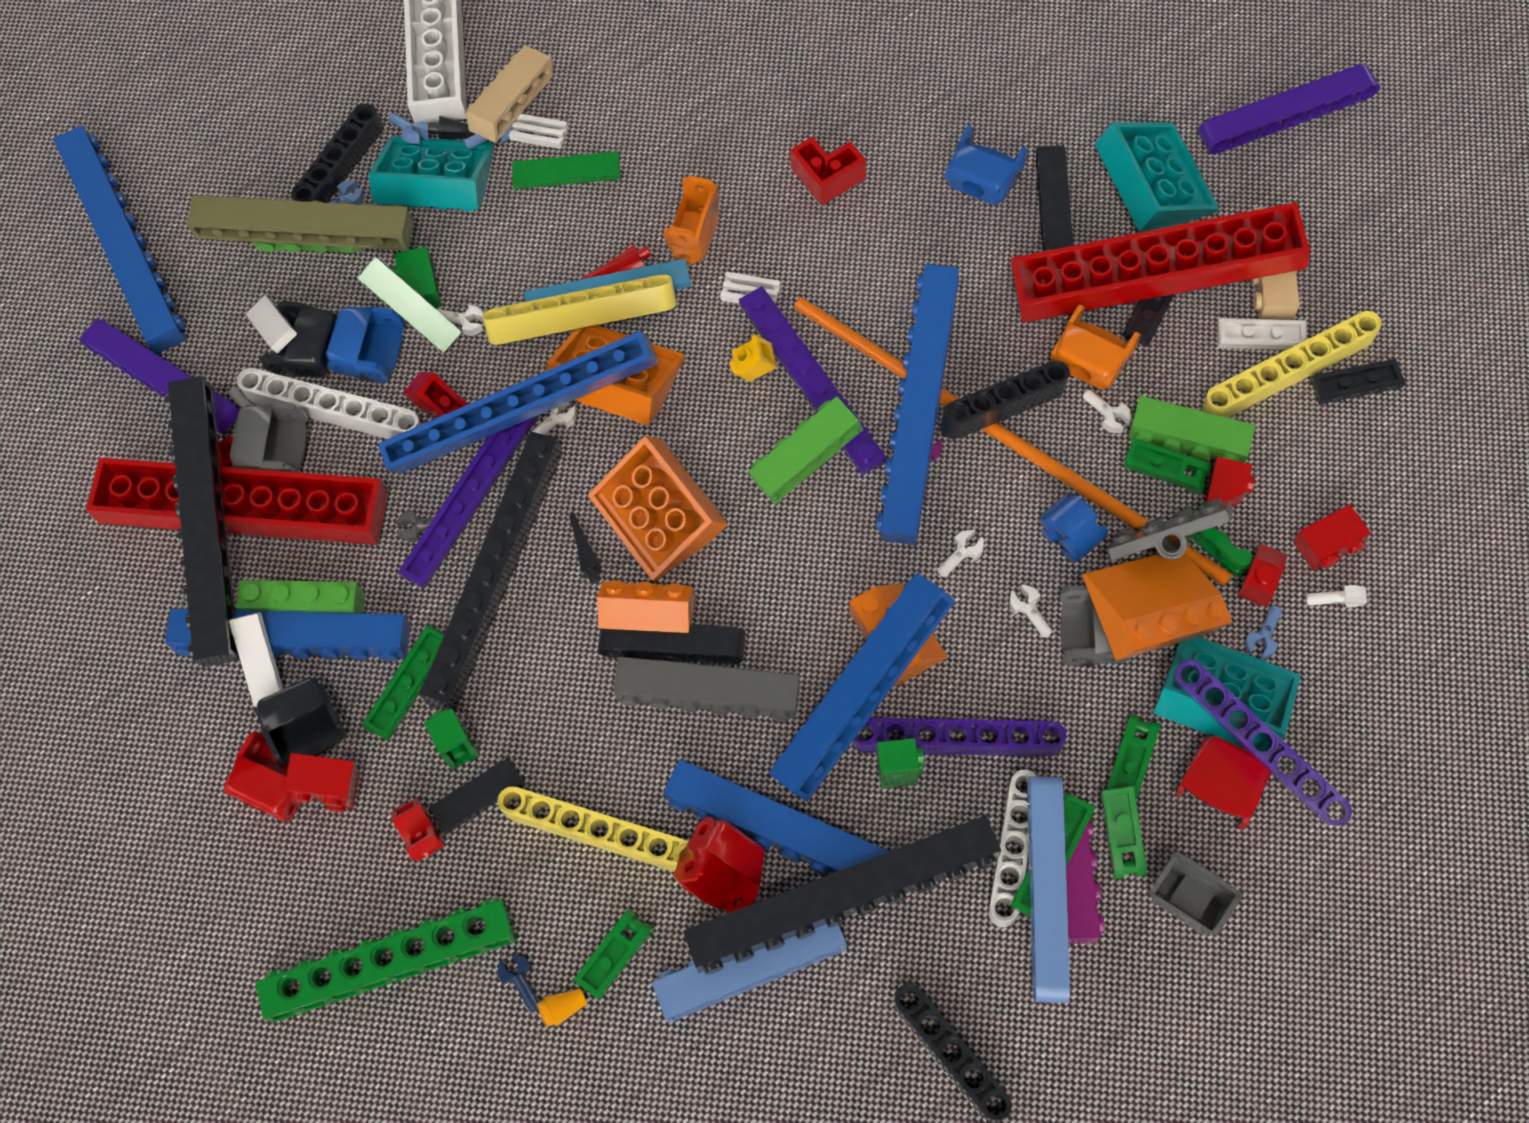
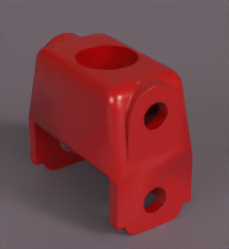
(1225, 778)
(260, 780)
(721, 866)

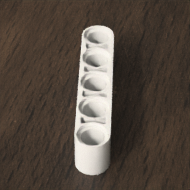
(1011, 862)

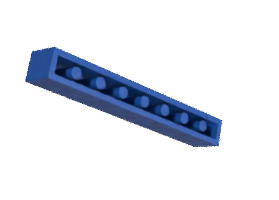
(316, 634)
(862, 687)
(766, 821)

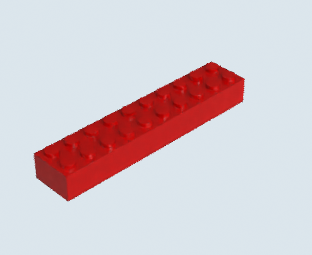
(1161, 262)
(254, 501)

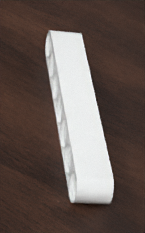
(321, 397)

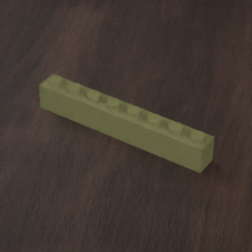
(300, 222)

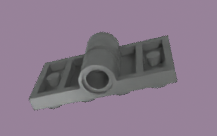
(1182, 525)

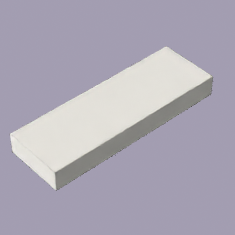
(271, 324)
(1260, 333)
(256, 656)

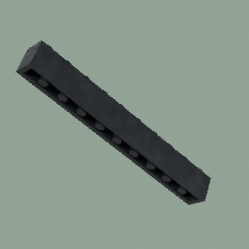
(202, 521)
(491, 573)
(842, 894)

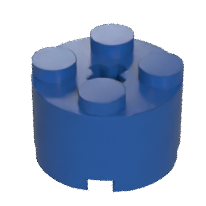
(1073, 526)

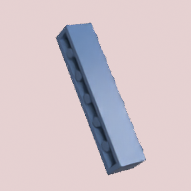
(690, 991)

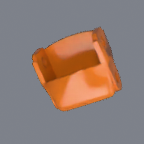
(693, 224)
(1093, 352)

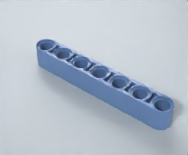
(1048, 890)

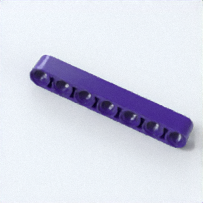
(1288, 108)
(147, 367)
(972, 731)
(1277, 747)

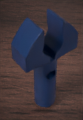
(519, 981)

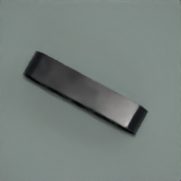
(339, 156)
(1053, 197)
(1020, 395)
(701, 644)
(958, 1069)

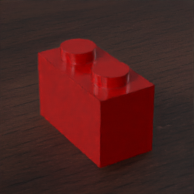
(1332, 537)

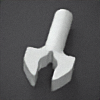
(463, 318)
(1109, 412)
(557, 418)
(961, 552)
(1351, 596)
(1030, 609)

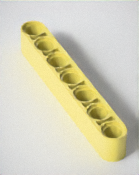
(579, 309)
(1298, 356)
(588, 822)

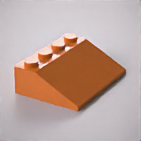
(633, 397)
(656, 508)
(1155, 604)

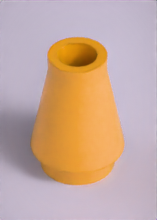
(559, 1007)

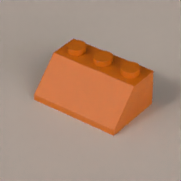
(645, 606)
(868, 612)

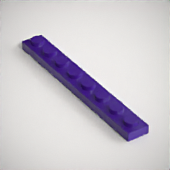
(806, 371)
(462, 503)

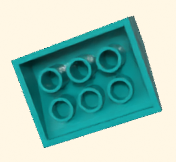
(431, 174)
(1154, 174)
(1258, 684)

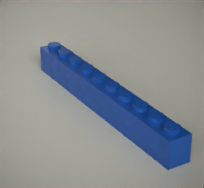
(119, 240)
(518, 403)
(919, 405)

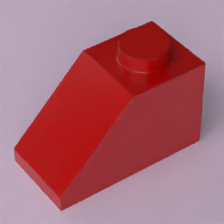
(433, 395)
(1230, 481)
(1263, 575)

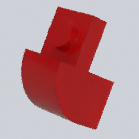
(416, 830)

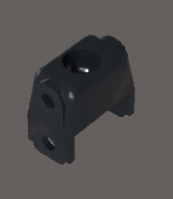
(307, 350)
(299, 720)

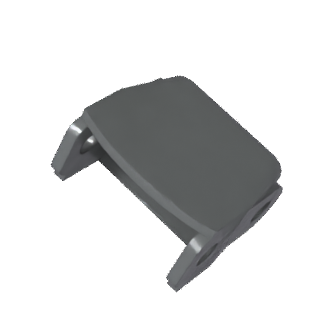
(270, 437)
(1081, 630)
(1195, 895)

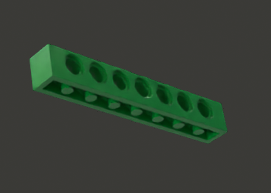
(274, 988)

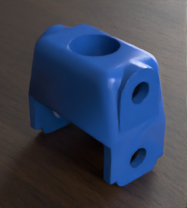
(983, 171)
(366, 343)

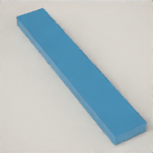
(676, 269)

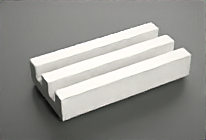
(540, 127)
(747, 284)

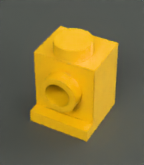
(753, 359)

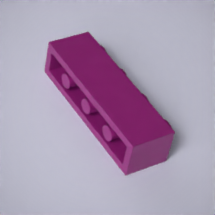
(1083, 893)

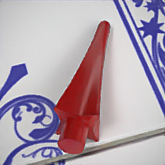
(627, 260)

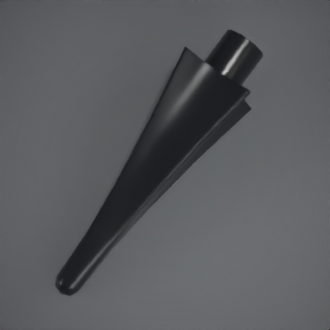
(449, 129)
(587, 559)

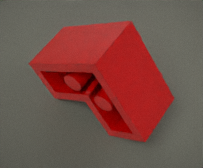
(826, 173)
(322, 779)

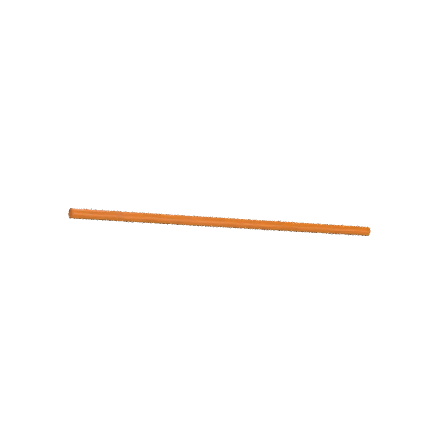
(1010, 439)

